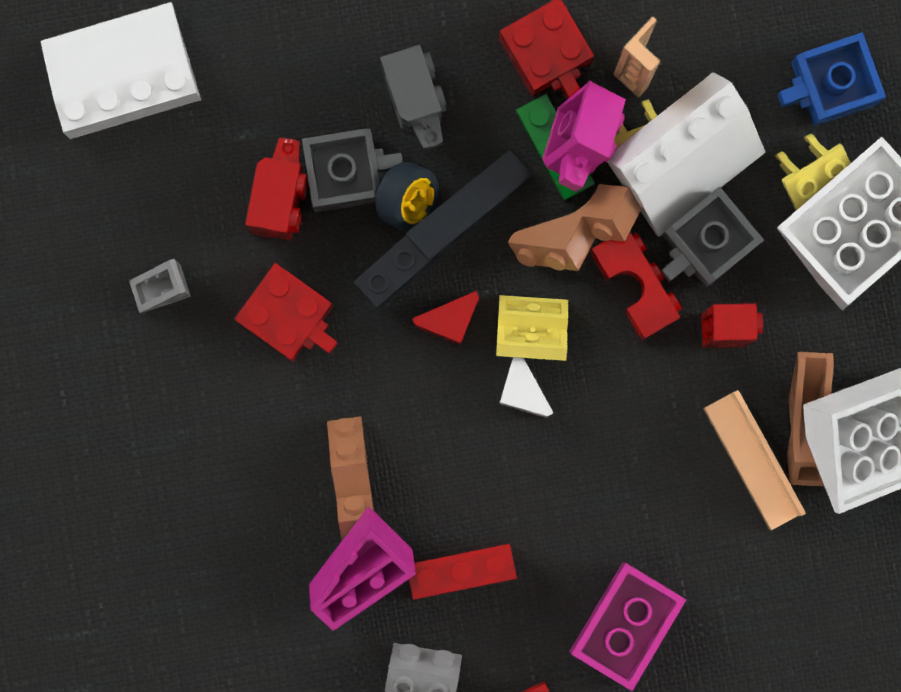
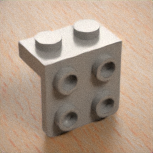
(422, 670)

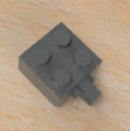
(413, 94)
(345, 169)
(709, 239)

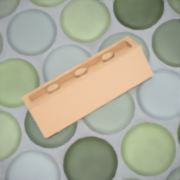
(636, 62)
(754, 460)

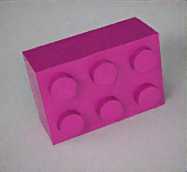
(627, 626)

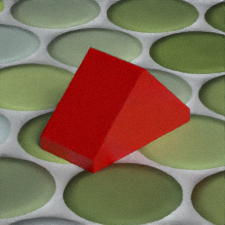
(449, 320)

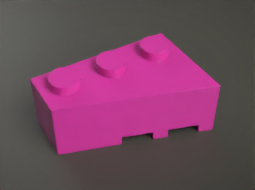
(360, 571)

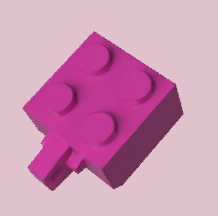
(583, 134)

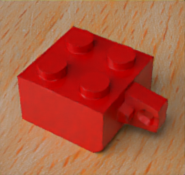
(547, 49)
(277, 192)
(287, 314)

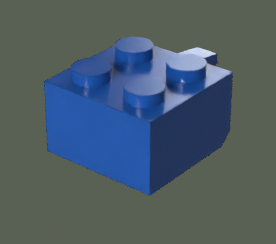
(834, 80)

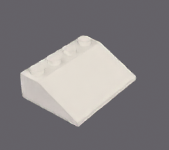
(119, 71)
(688, 152)
(851, 226)
(857, 440)

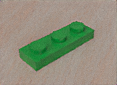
(537, 120)

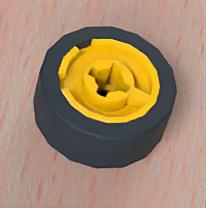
(406, 195)

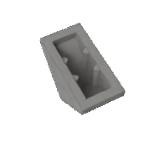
(160, 286)

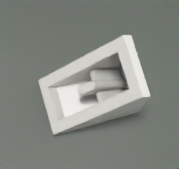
(523, 391)

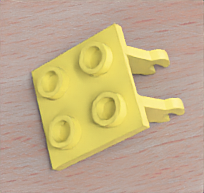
(805, 183)

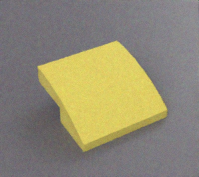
(532, 328)

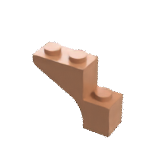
(567, 240)
(810, 382)
(349, 471)

